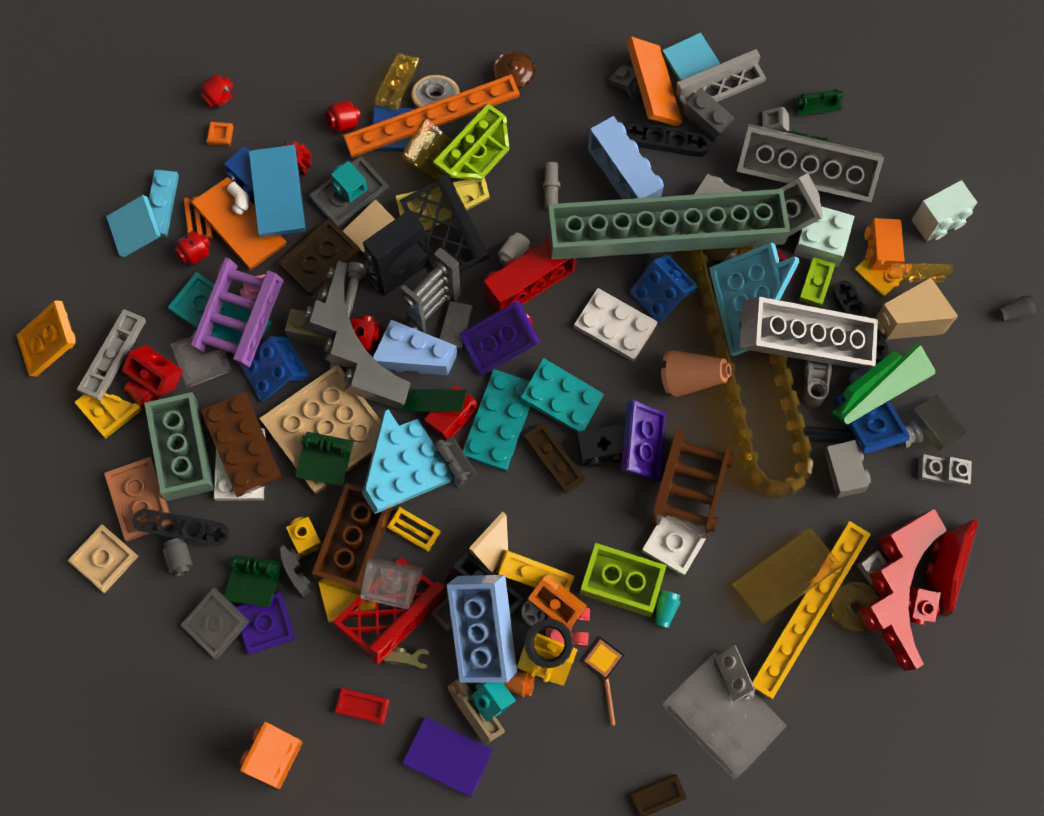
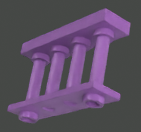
(251, 329)

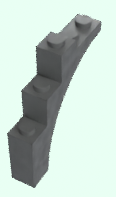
(365, 374)

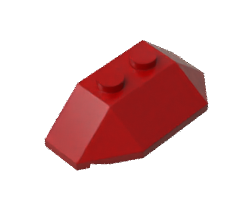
(949, 564)

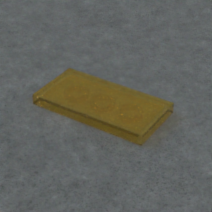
(786, 575)

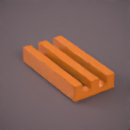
(188, 203)

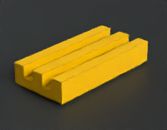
(431, 540)

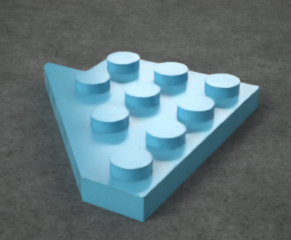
(748, 277)
(402, 465)

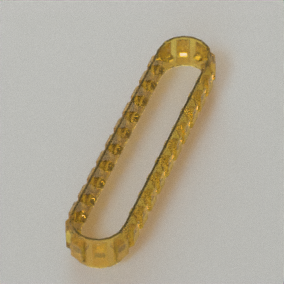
(731, 390)

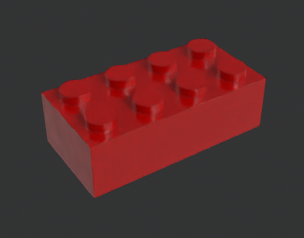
(526, 277)

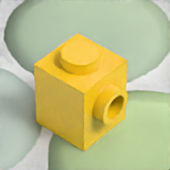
(304, 536)

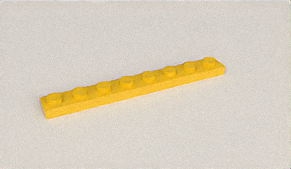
(808, 614)

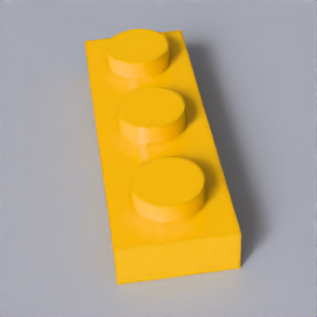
(531, 571)

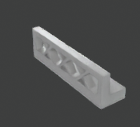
(720, 73)

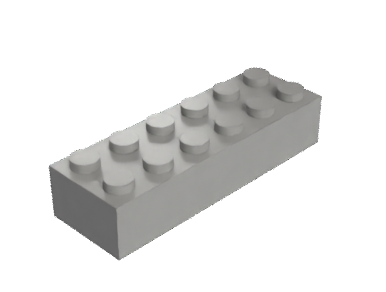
(830, 165)
(808, 333)

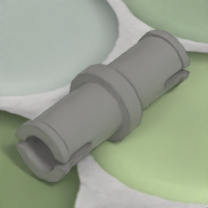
(551, 183)

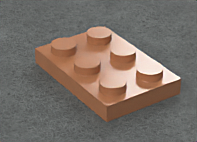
(136, 488)

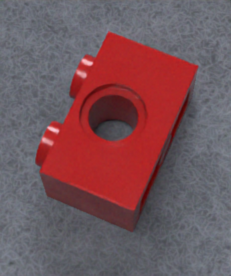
(152, 370)

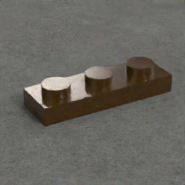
(554, 458)

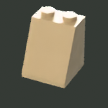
(916, 313)

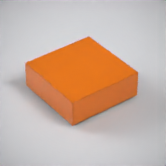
(220, 134)

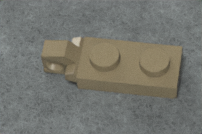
(485, 730)

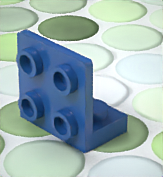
(662, 287)
(274, 366)

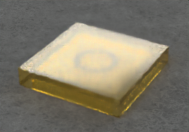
(425, 147)

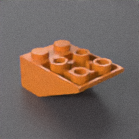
(270, 755)

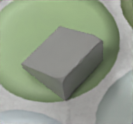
(776, 119)

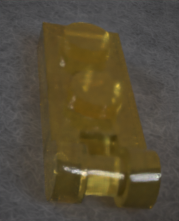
(397, 81)
(918, 272)

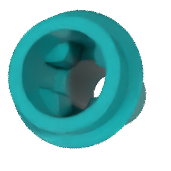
(666, 607)

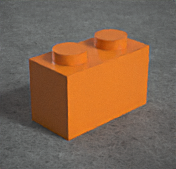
(884, 243)
(557, 601)

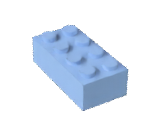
(622, 162)
(482, 628)

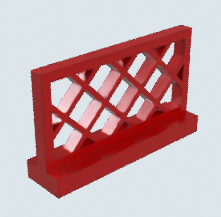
(400, 628)

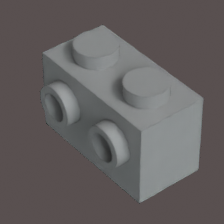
(847, 469)

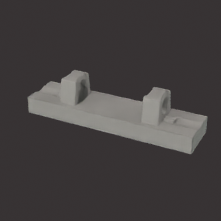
(111, 355)

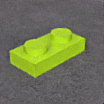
(817, 282)

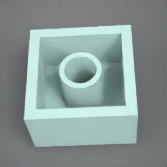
(944, 211)
(825, 237)

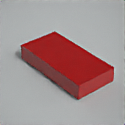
(362, 706)

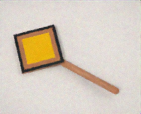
(603, 660)

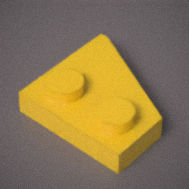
(108, 413)

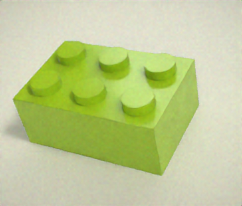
(623, 580)

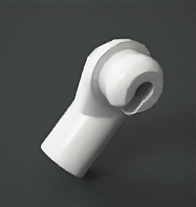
(241, 198)

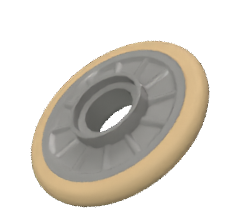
(422, 89)

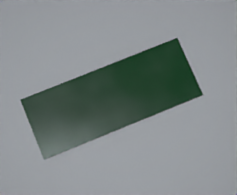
(434, 400)

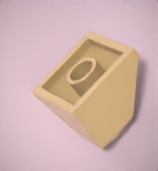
(492, 544)

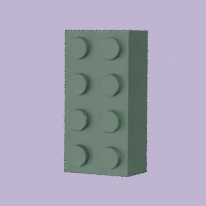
(179, 446)

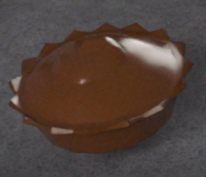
(516, 64)

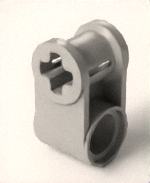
(816, 378)

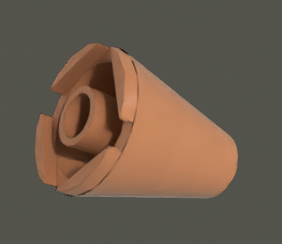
(692, 372)

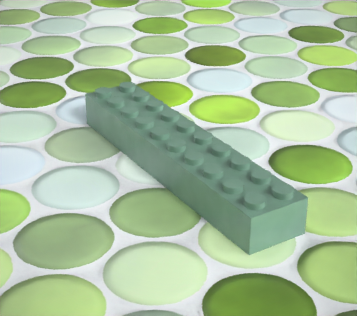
(667, 224)

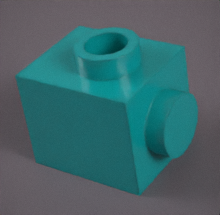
(348, 181)
(492, 699)

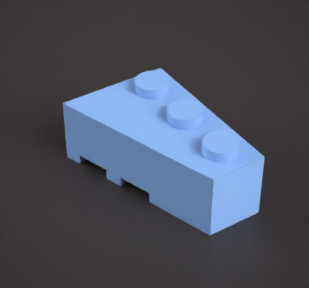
(414, 351)

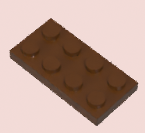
(241, 444)

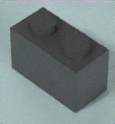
(707, 114)

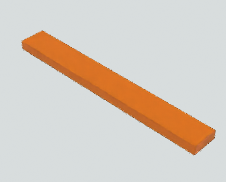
(438, 113)

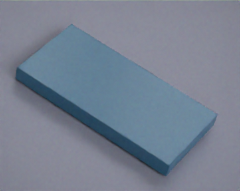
(277, 191)

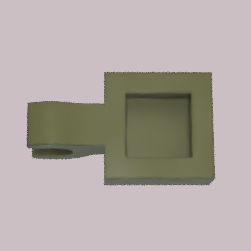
(399, 657)

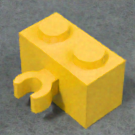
(548, 649)

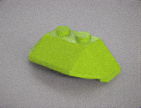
(476, 147)

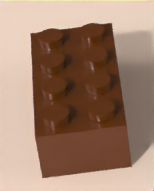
(350, 541)

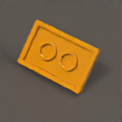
(46, 338)

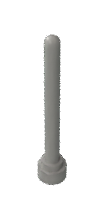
(356, 273)

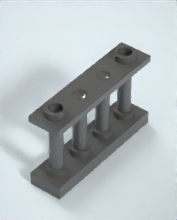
(439, 286)

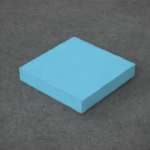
(690, 57)
(133, 226)

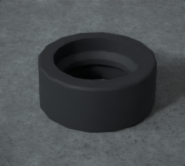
(531, 651)

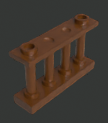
(669, 488)

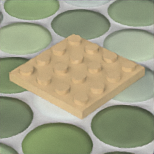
(325, 410)

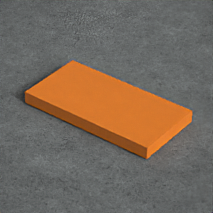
(654, 81)
(236, 230)

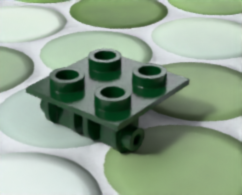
(324, 458)
(252, 580)

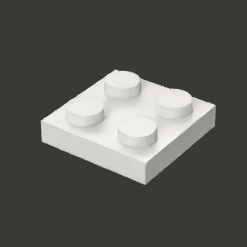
(674, 544)

